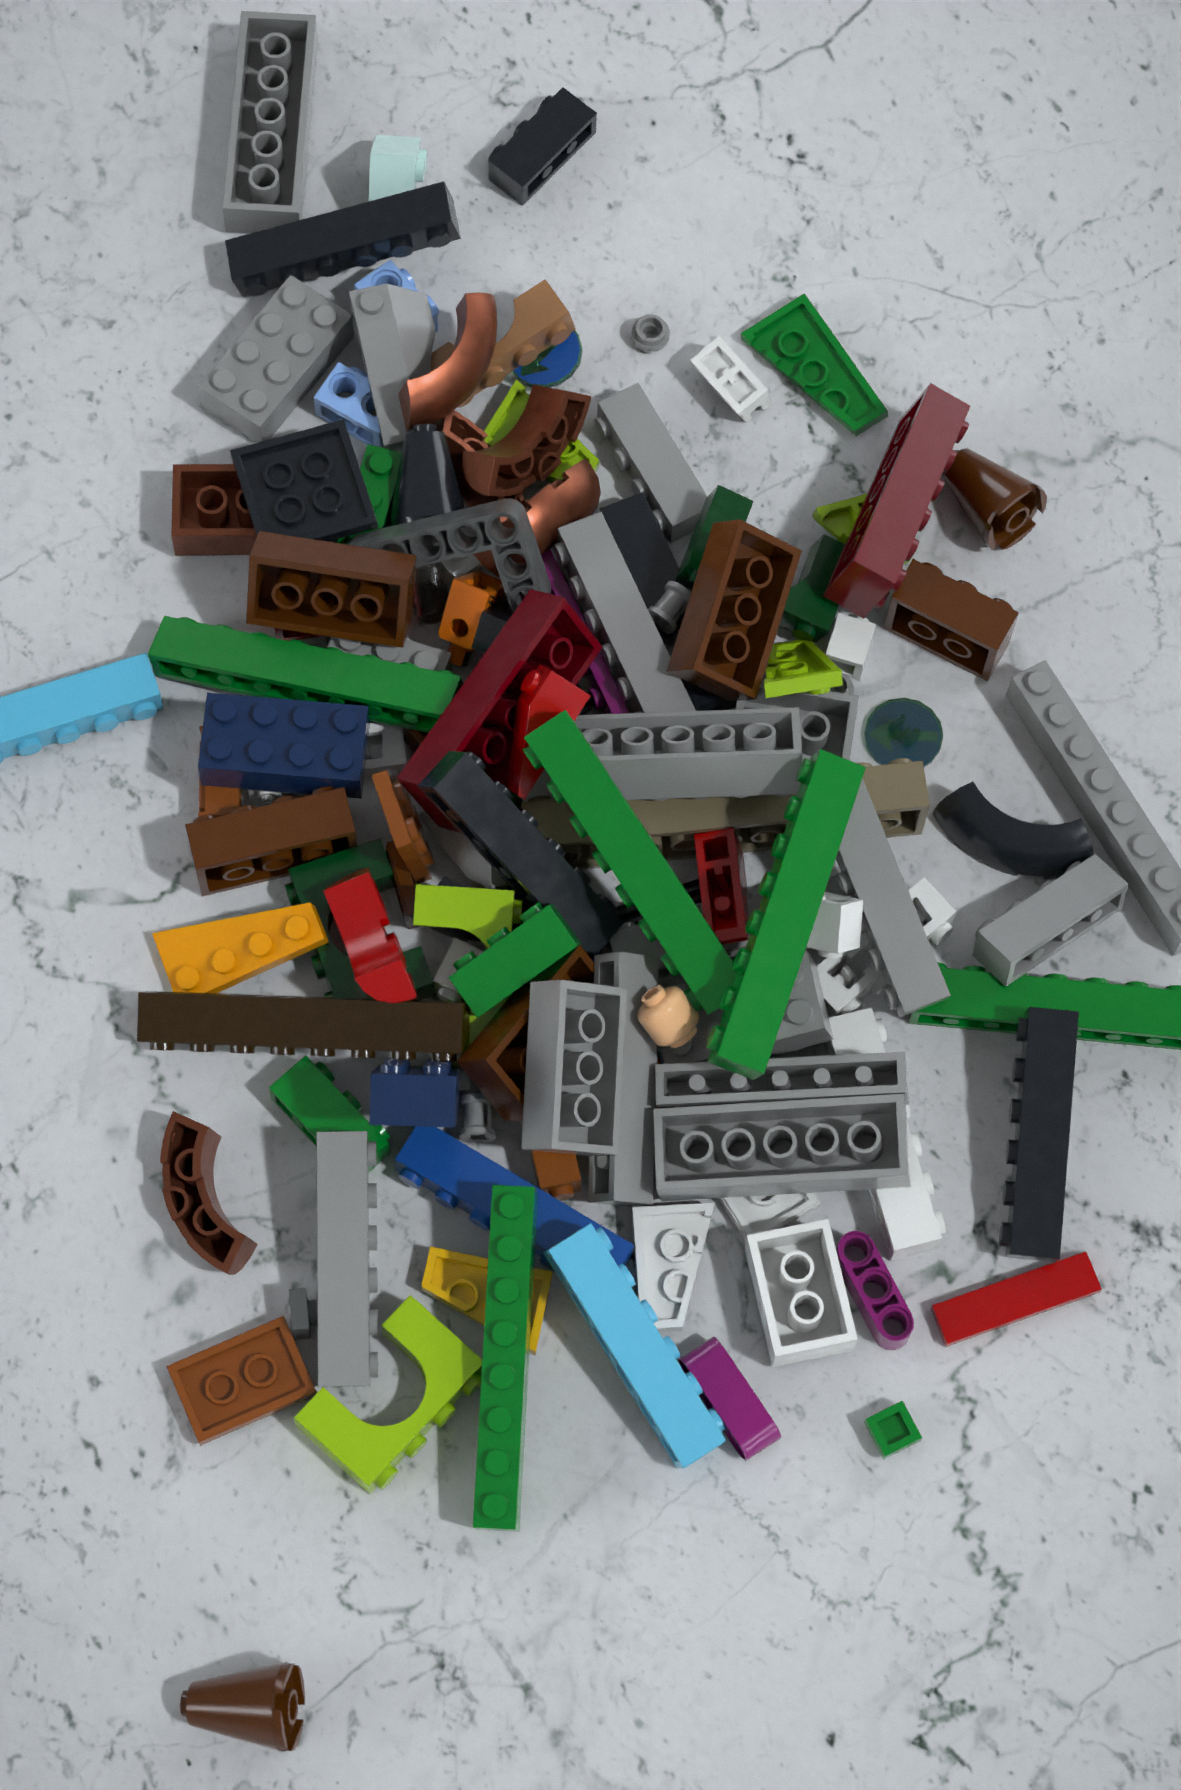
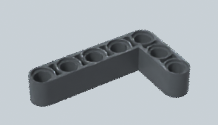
(456, 544)

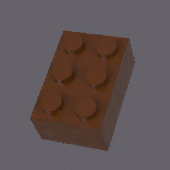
(951, 619)

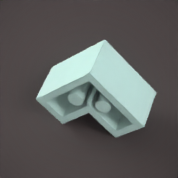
(395, 165)

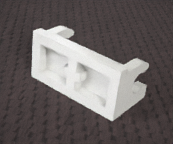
(731, 378)

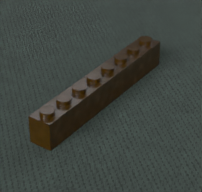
(303, 1023)

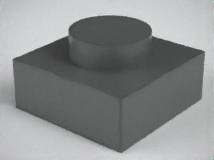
(302, 1313)

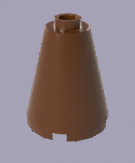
(994, 498)
(250, 1705)

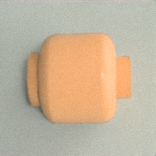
(668, 1016)

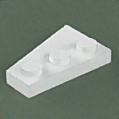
(668, 1257)

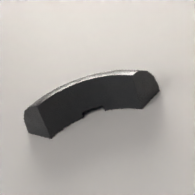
(1007, 842)

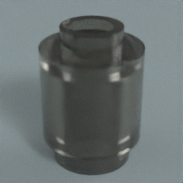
(429, 594)

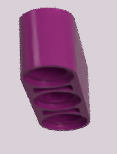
(874, 1310)
(730, 1395)

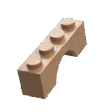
(537, 324)

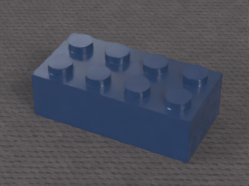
(283, 744)
(414, 1094)

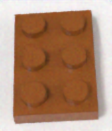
(404, 826)
(241, 1380)

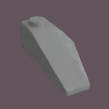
(395, 345)

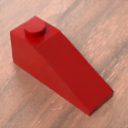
(541, 699)
(723, 883)

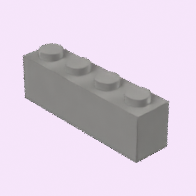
(652, 460)
(1049, 919)

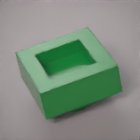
(893, 1429)

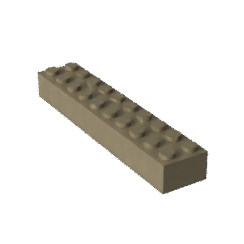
(895, 790)

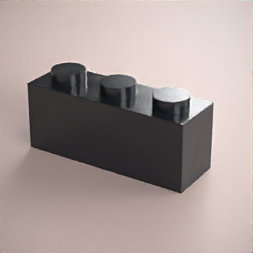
(541, 145)

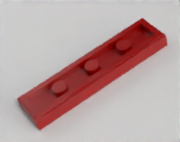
(1016, 1299)

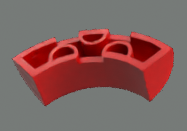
(373, 953)

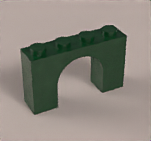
(806, 609)
(307, 886)

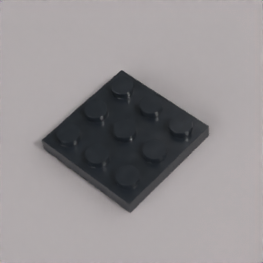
(305, 484)

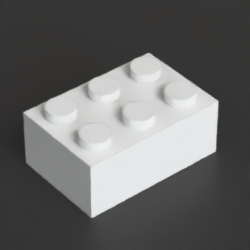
(800, 1293)

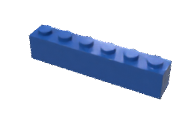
(466, 1179)

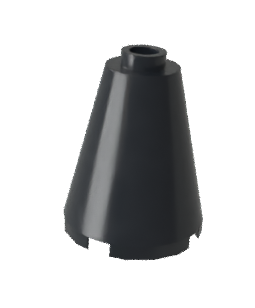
(425, 477)

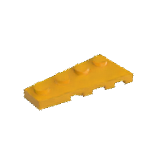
(234, 949)

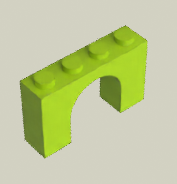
(472, 910)
(373, 1451)

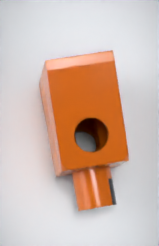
(462, 613)

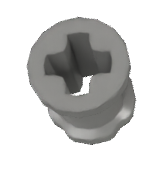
(670, 607)
(477, 1118)

